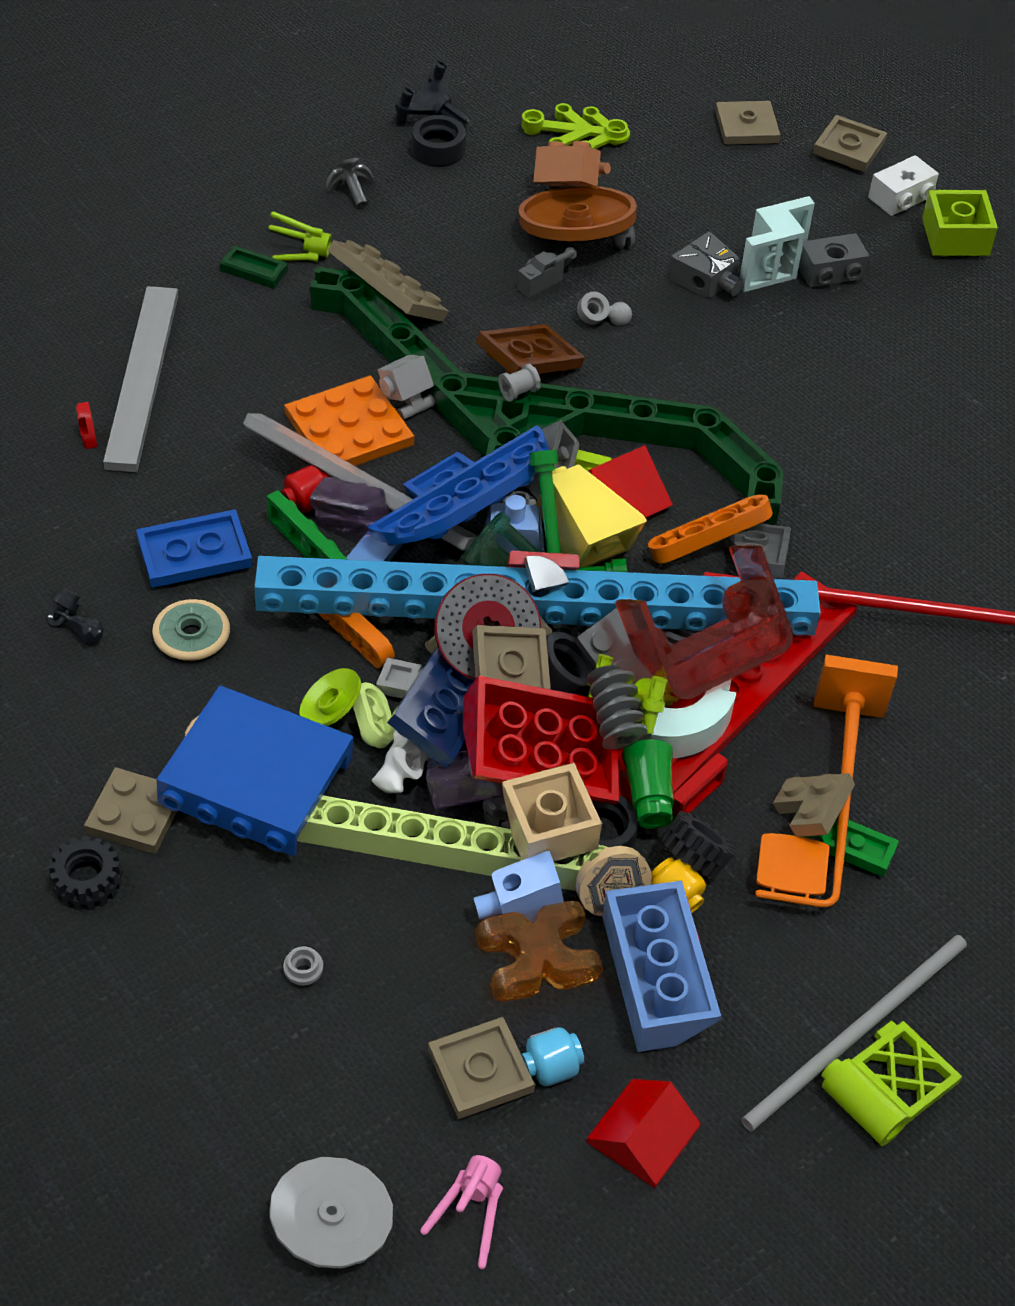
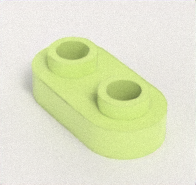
(372, 716)

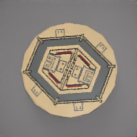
(612, 870)

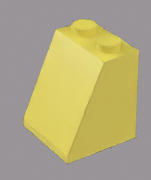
(592, 517)

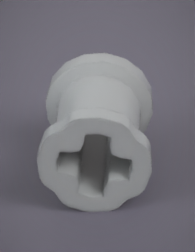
(519, 382)

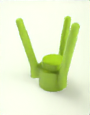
(314, 240)

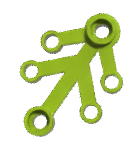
(607, 131)

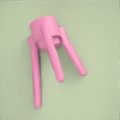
(476, 1183)

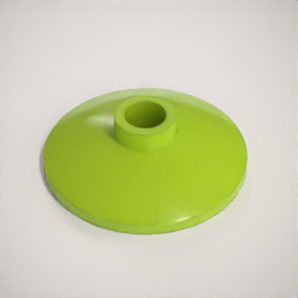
(331, 696)

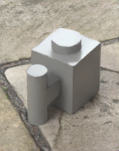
(405, 381)

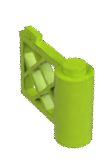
(873, 1097)

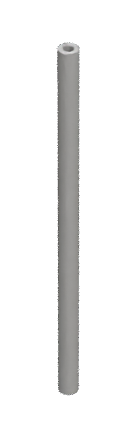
(853, 1033)

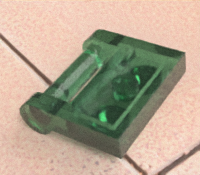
(487, 551)

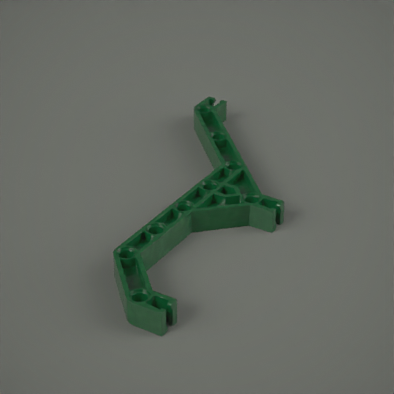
(489, 420)

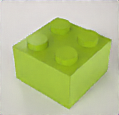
(959, 223)

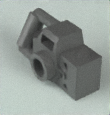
(543, 271)

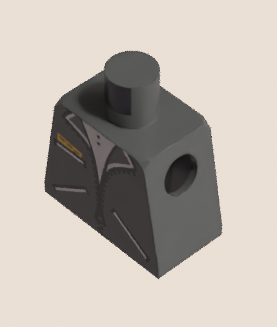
(706, 267)

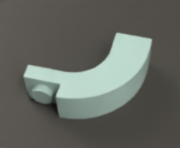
(697, 725)

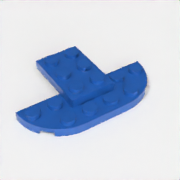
(458, 490)

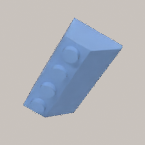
(659, 964)

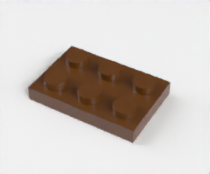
(531, 345)

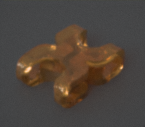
(538, 951)

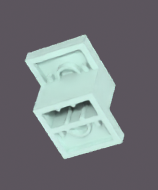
(776, 243)

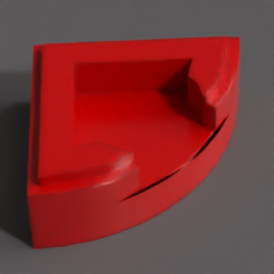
(86, 425)

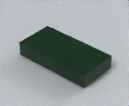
(253, 267)

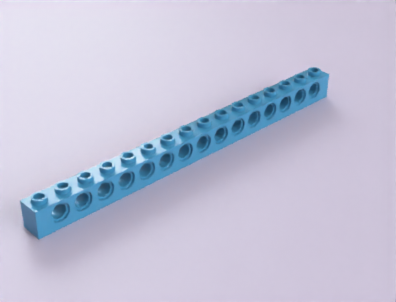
(418, 588)

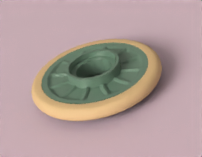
(175, 643)

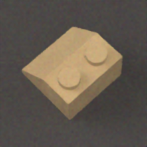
(552, 813)

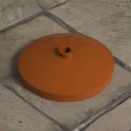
(577, 213)

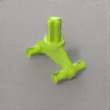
(650, 692)

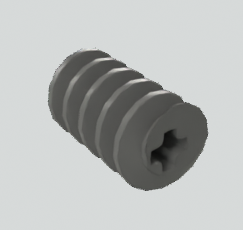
(616, 706)

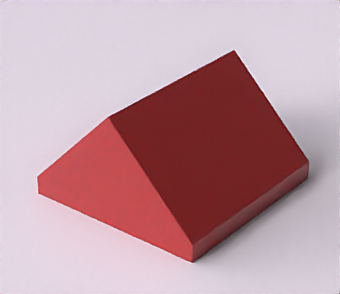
(646, 1129)

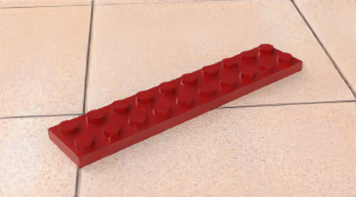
(755, 689)

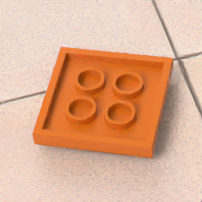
(351, 421)

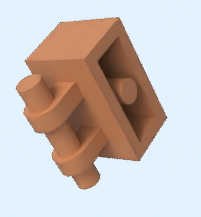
(568, 165)

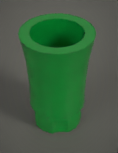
(650, 781)

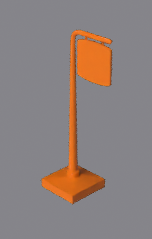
(801, 863)

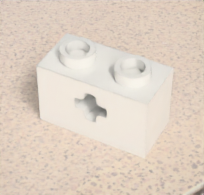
(902, 185)

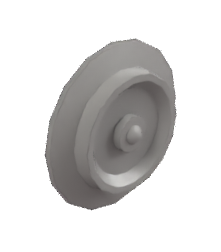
(331, 1212)

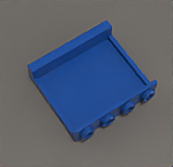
(253, 769)

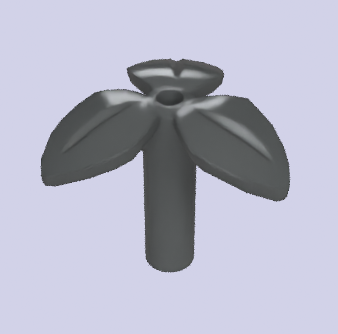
(353, 174)

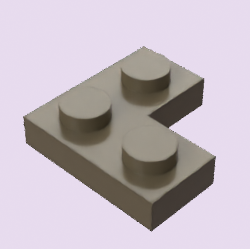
(815, 801)

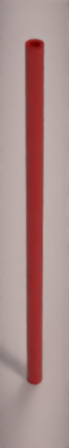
(910, 605)

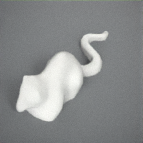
(401, 762)

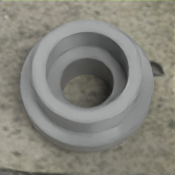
(303, 956)

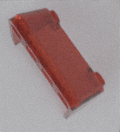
(748, 637)

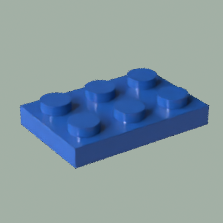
(194, 548)

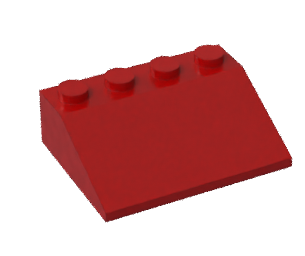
(533, 729)

